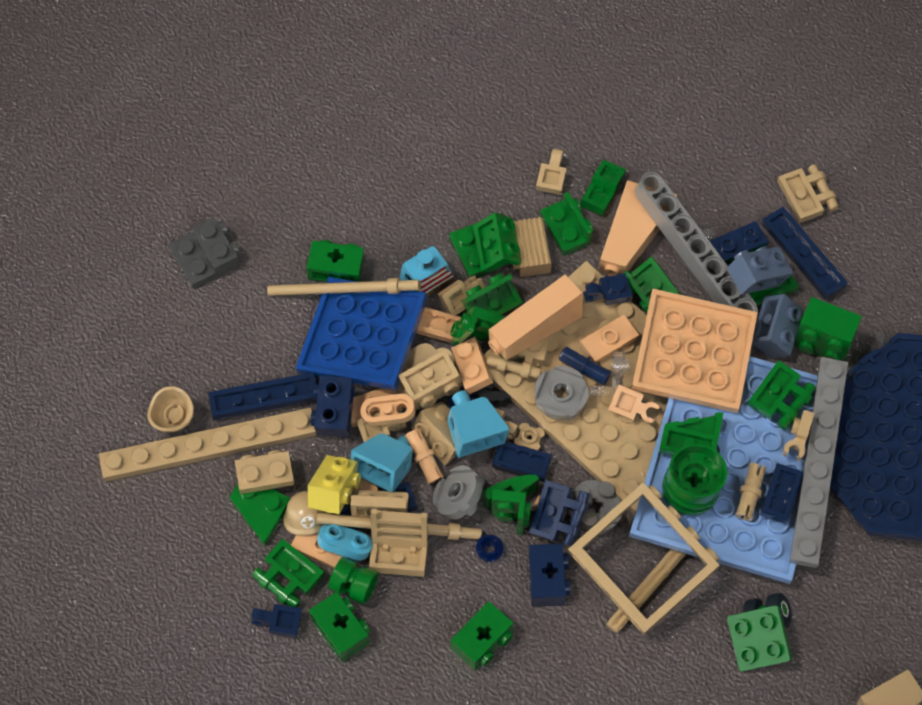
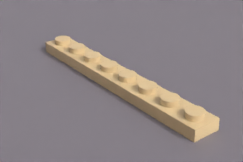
(206, 444)

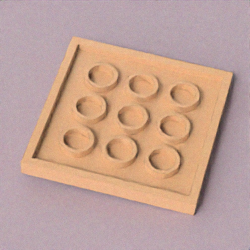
(694, 351)

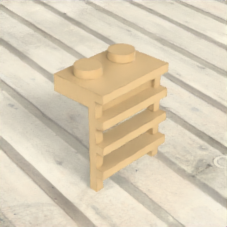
(399, 543)

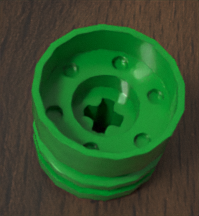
(696, 466)

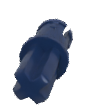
(585, 365)

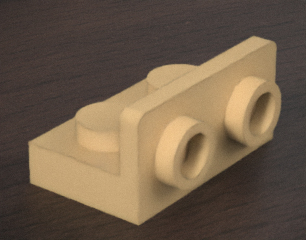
(431, 380)
(364, 500)

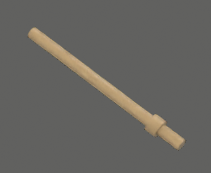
(392, 286)
(452, 530)

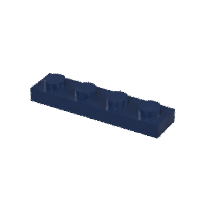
(804, 253)
(262, 396)

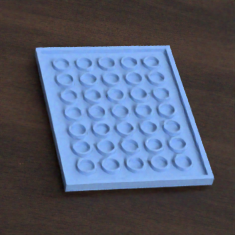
(744, 438)

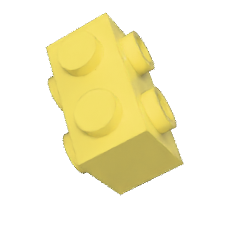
(333, 484)

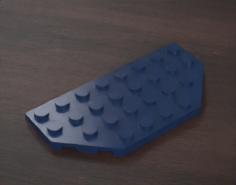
(881, 441)

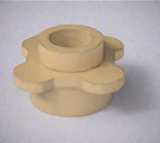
(526, 430)

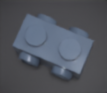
(759, 269)
(777, 326)

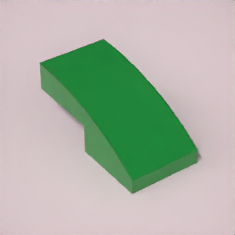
(603, 187)
(524, 483)

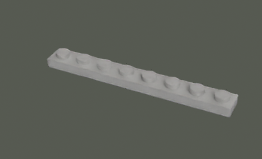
(818, 463)

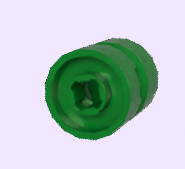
(353, 580)

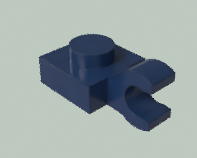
(612, 289)
(282, 621)

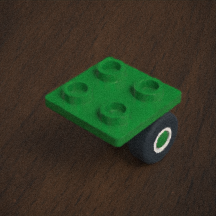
(760, 632)

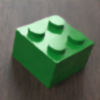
(827, 330)

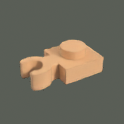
(628, 403)

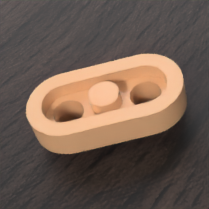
(388, 408)

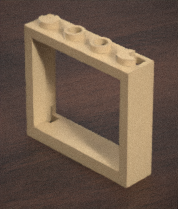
(672, 517)

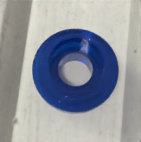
(489, 540)

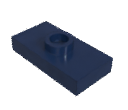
(522, 460)
(781, 493)

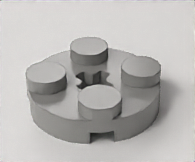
(566, 407)
(468, 485)
(603, 495)

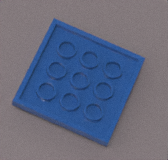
(362, 336)

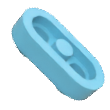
(344, 542)

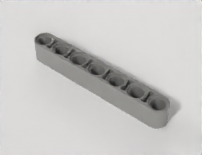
(691, 238)

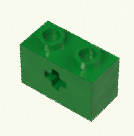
(323, 262)
(486, 621)
(343, 641)

